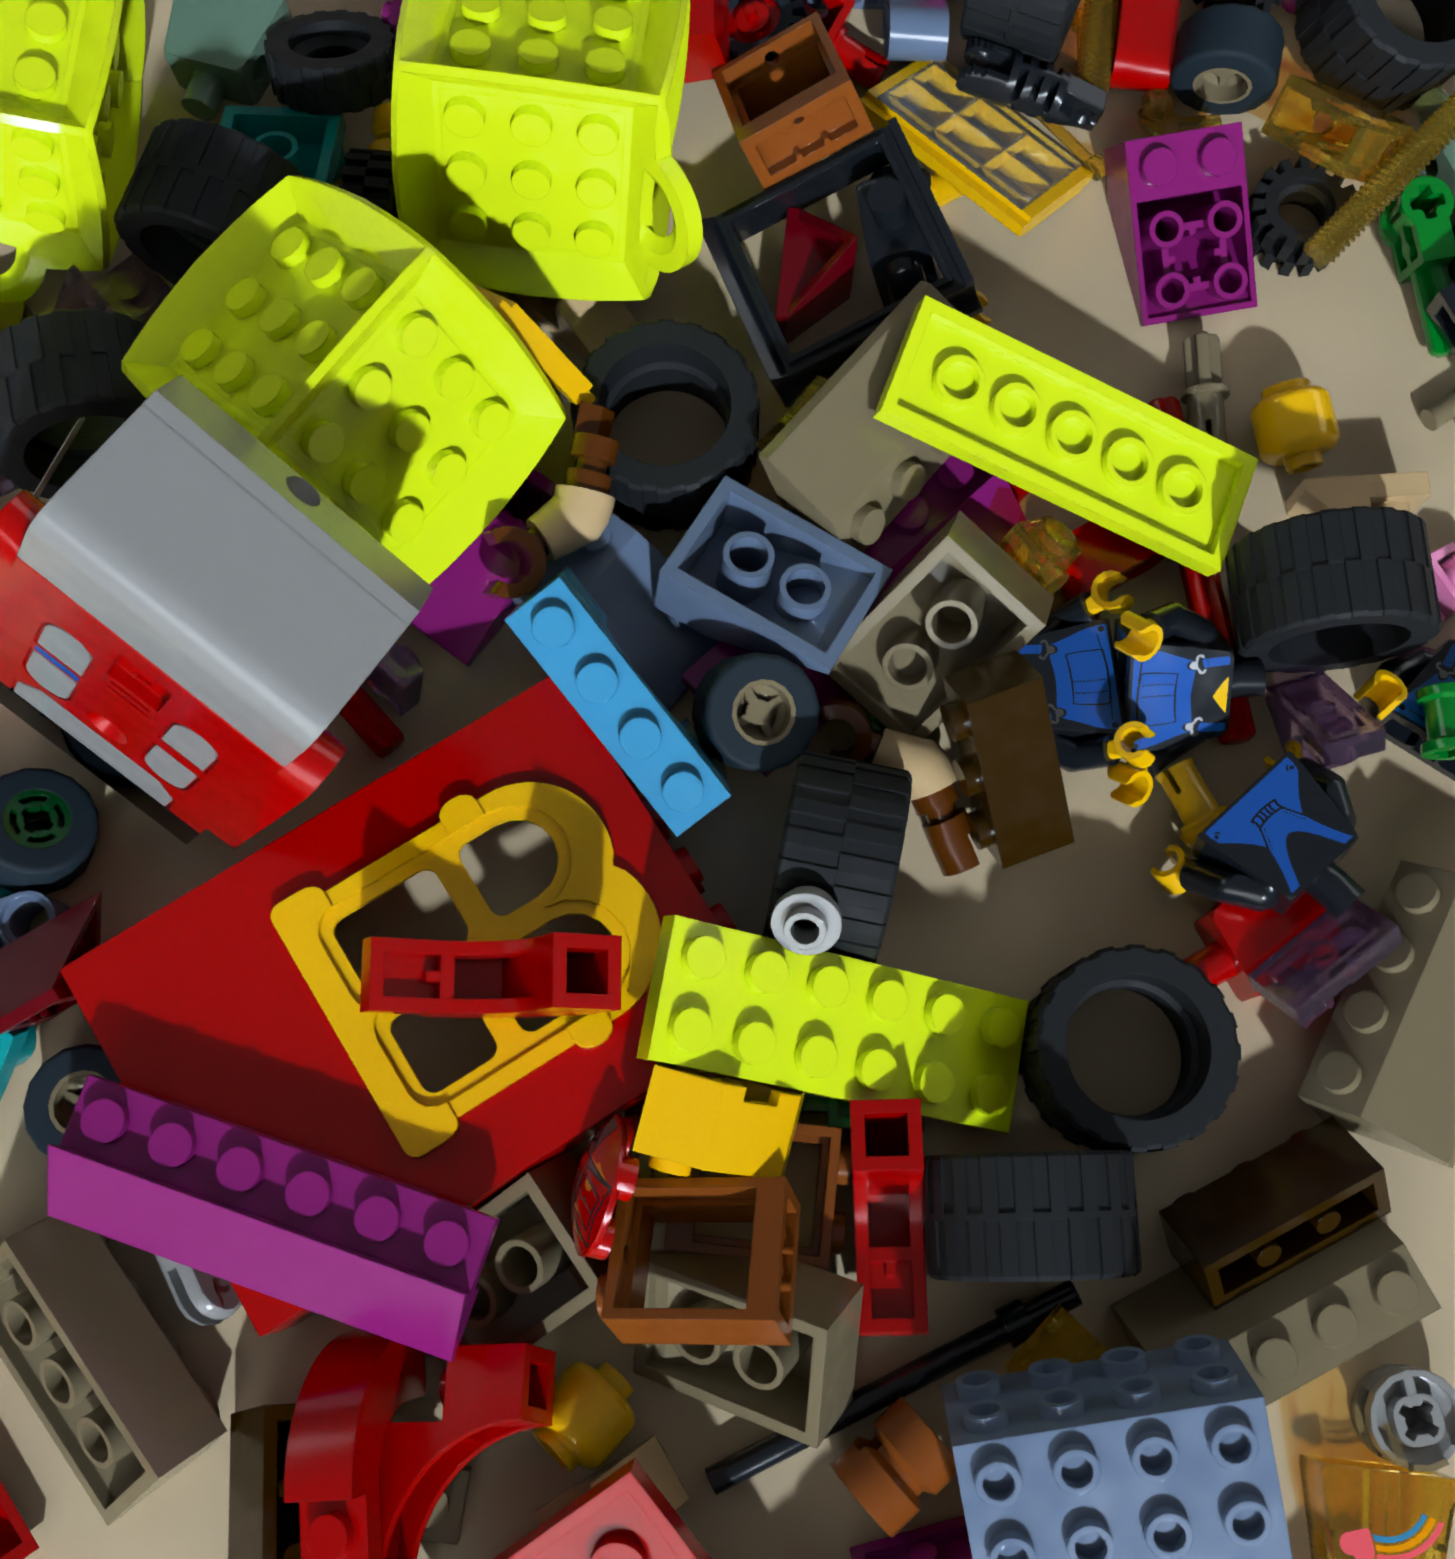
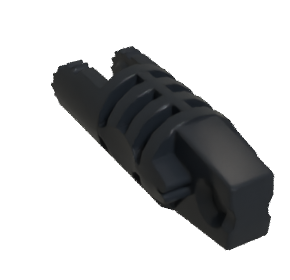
(1029, 86)

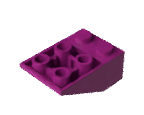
(1183, 222)
(457, 611)

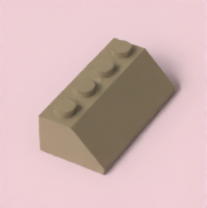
(839, 461)
(1392, 1036)
(1298, 1320)
(98, 1366)

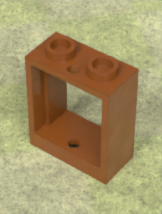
(827, 111)
(827, 1225)
(772, 1269)

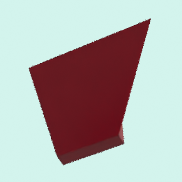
(814, 271)
(29, 966)

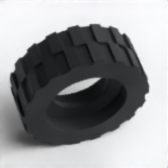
(331, 62)

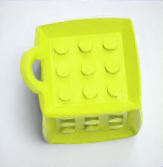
(66, 132)
(545, 142)
(358, 367)

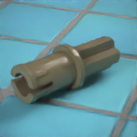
(1204, 384)

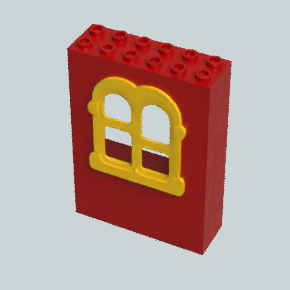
(256, 1010)

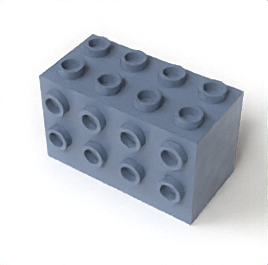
(1119, 1458)

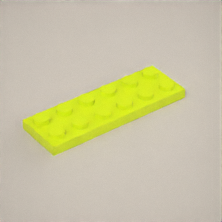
(1066, 437)
(830, 1025)

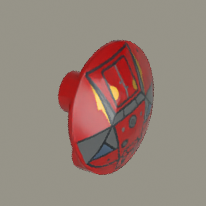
(601, 1180)

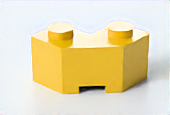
(716, 1124)

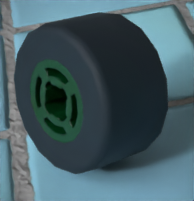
(29, 852)

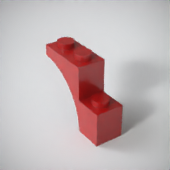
(484, 1398)

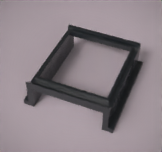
(724, 232)

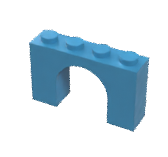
(657, 752)

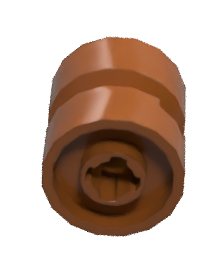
(895, 1466)

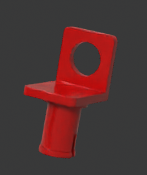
(860, 61)

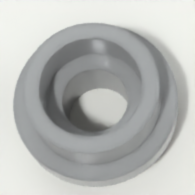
(809, 904)

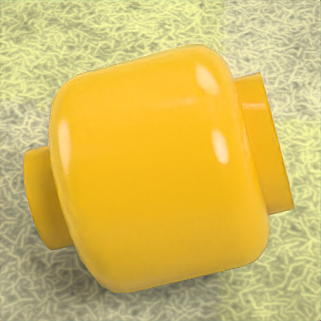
(1294, 425)
(588, 1416)

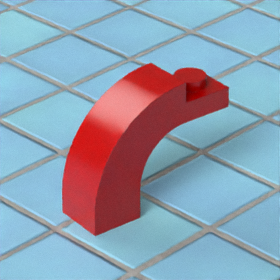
(492, 978)
(889, 1215)
(340, 1441)

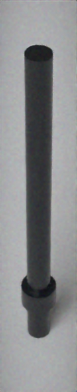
(1012, 1325)

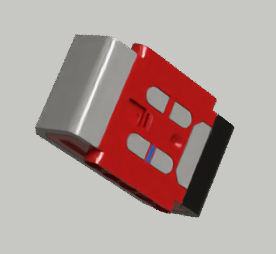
(194, 619)

